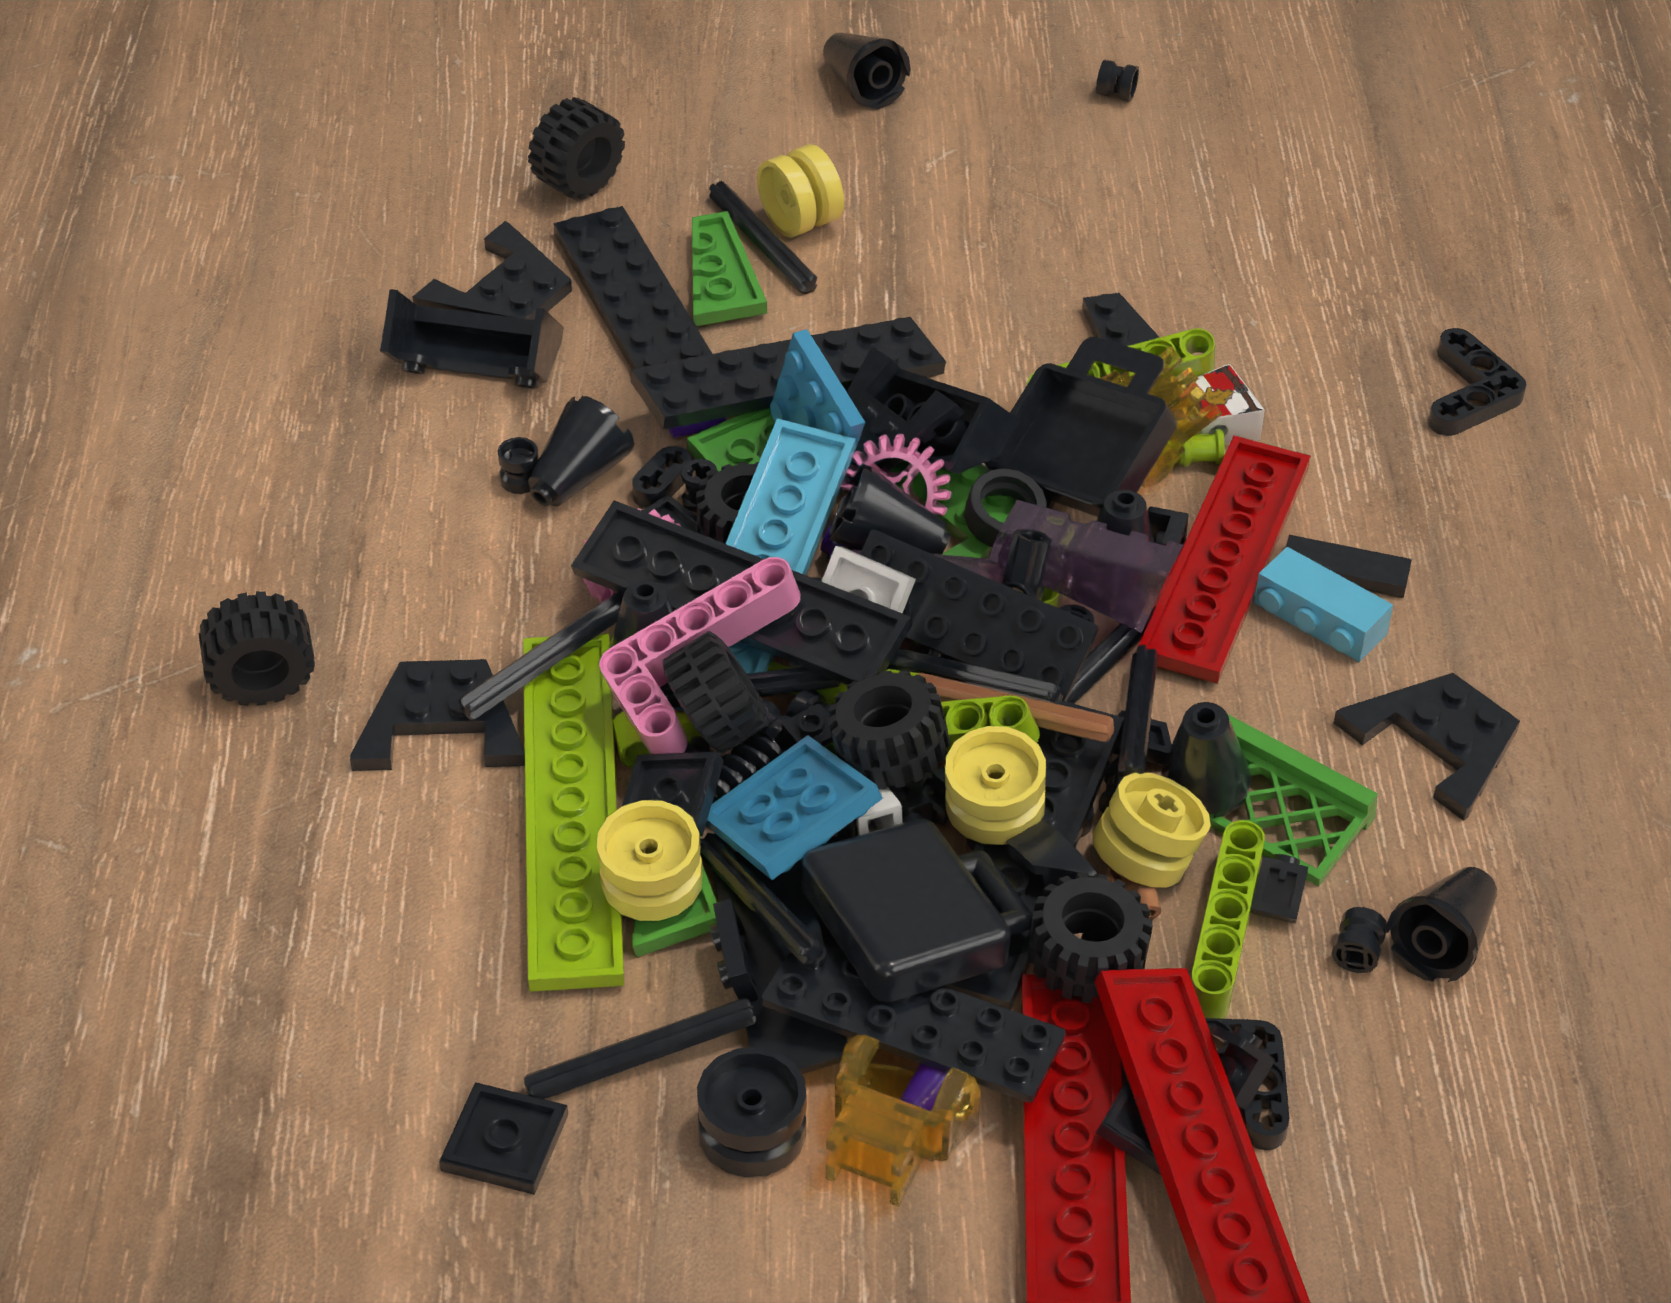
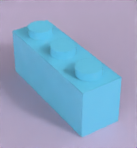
(1323, 604)

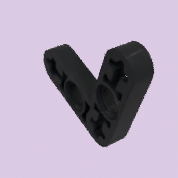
(1498, 388)
(1274, 1100)

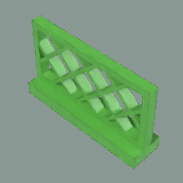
(1314, 782)

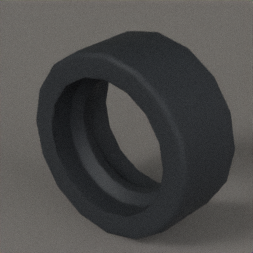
(998, 482)

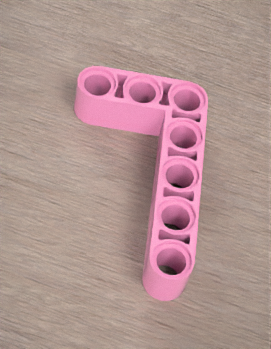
(729, 611)

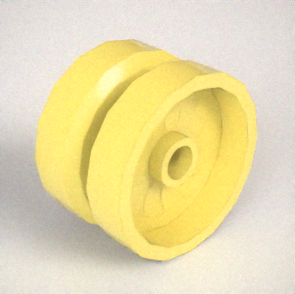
(800, 190)
(995, 784)
(1151, 830)
(650, 860)

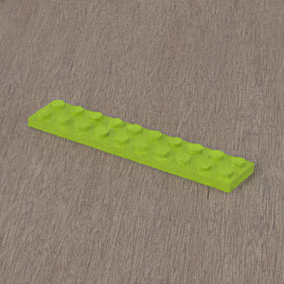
(568, 797)

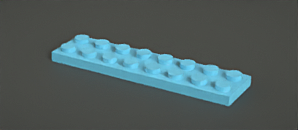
(789, 505)

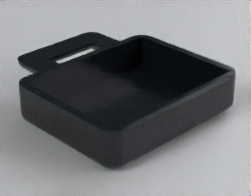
(1086, 433)
(912, 908)

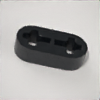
(655, 474)

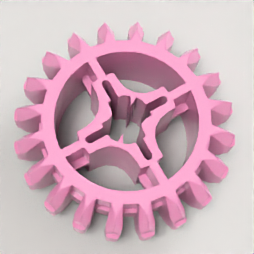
(917, 464)

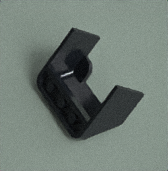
(470, 341)

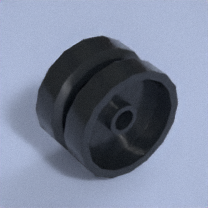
(752, 1111)

